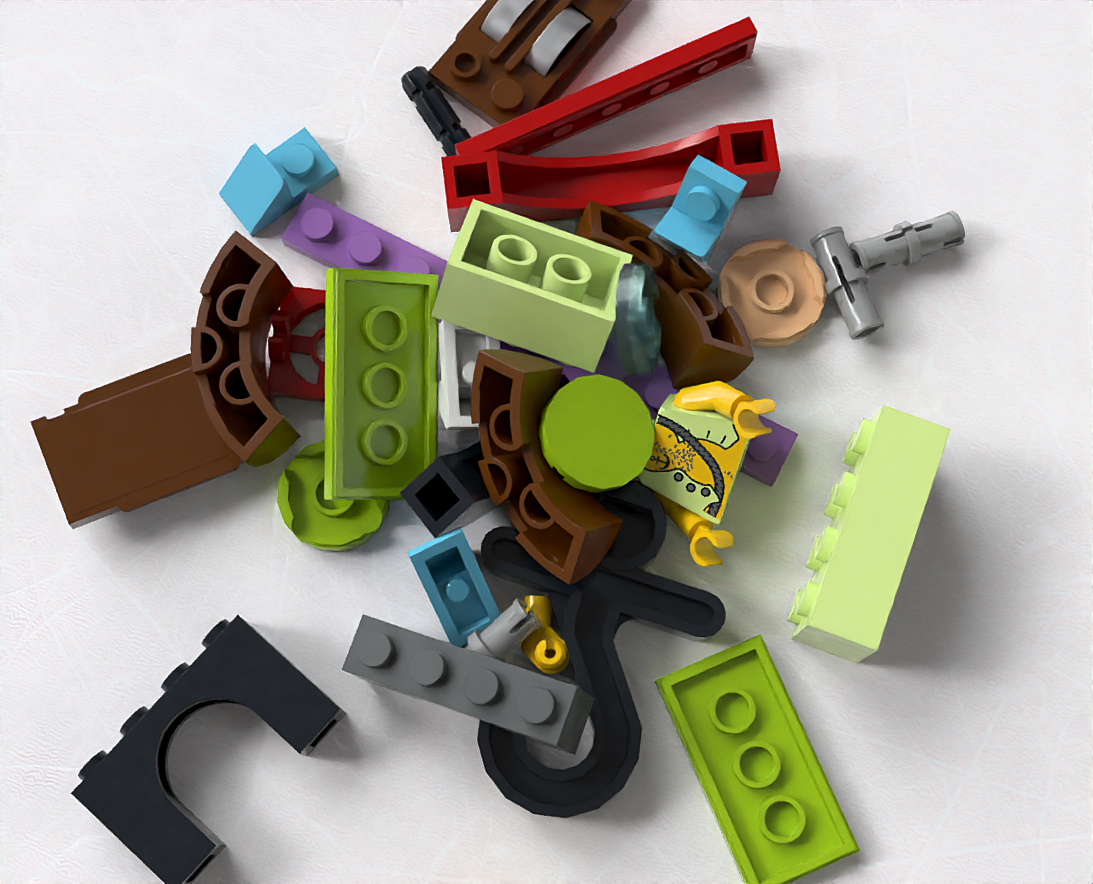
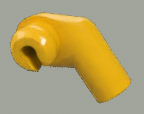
(544, 645)

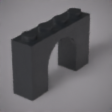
(132, 784)

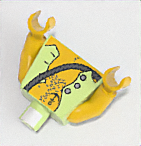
(698, 458)

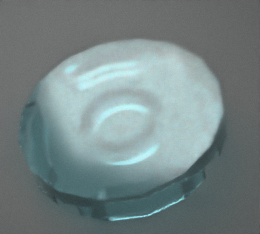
(636, 324)

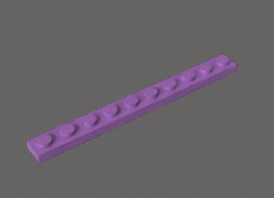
(352, 243)

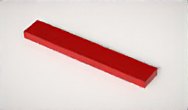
(618, 93)

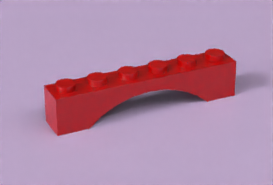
(623, 181)

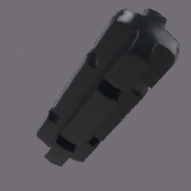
(434, 109)

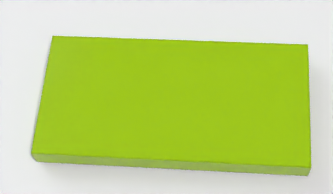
(379, 382)
(756, 765)

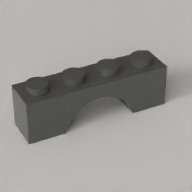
(469, 683)

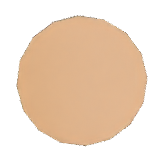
(773, 291)

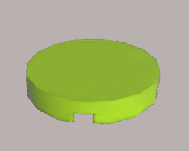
(596, 433)
(321, 522)

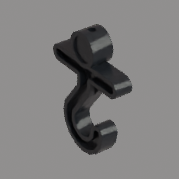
(588, 622)

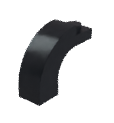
(452, 490)

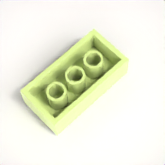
(870, 534)

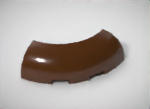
(697, 334)
(231, 350)
(556, 522)

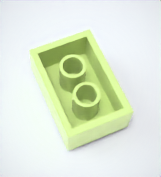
(531, 286)

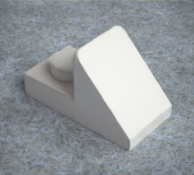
(458, 360)

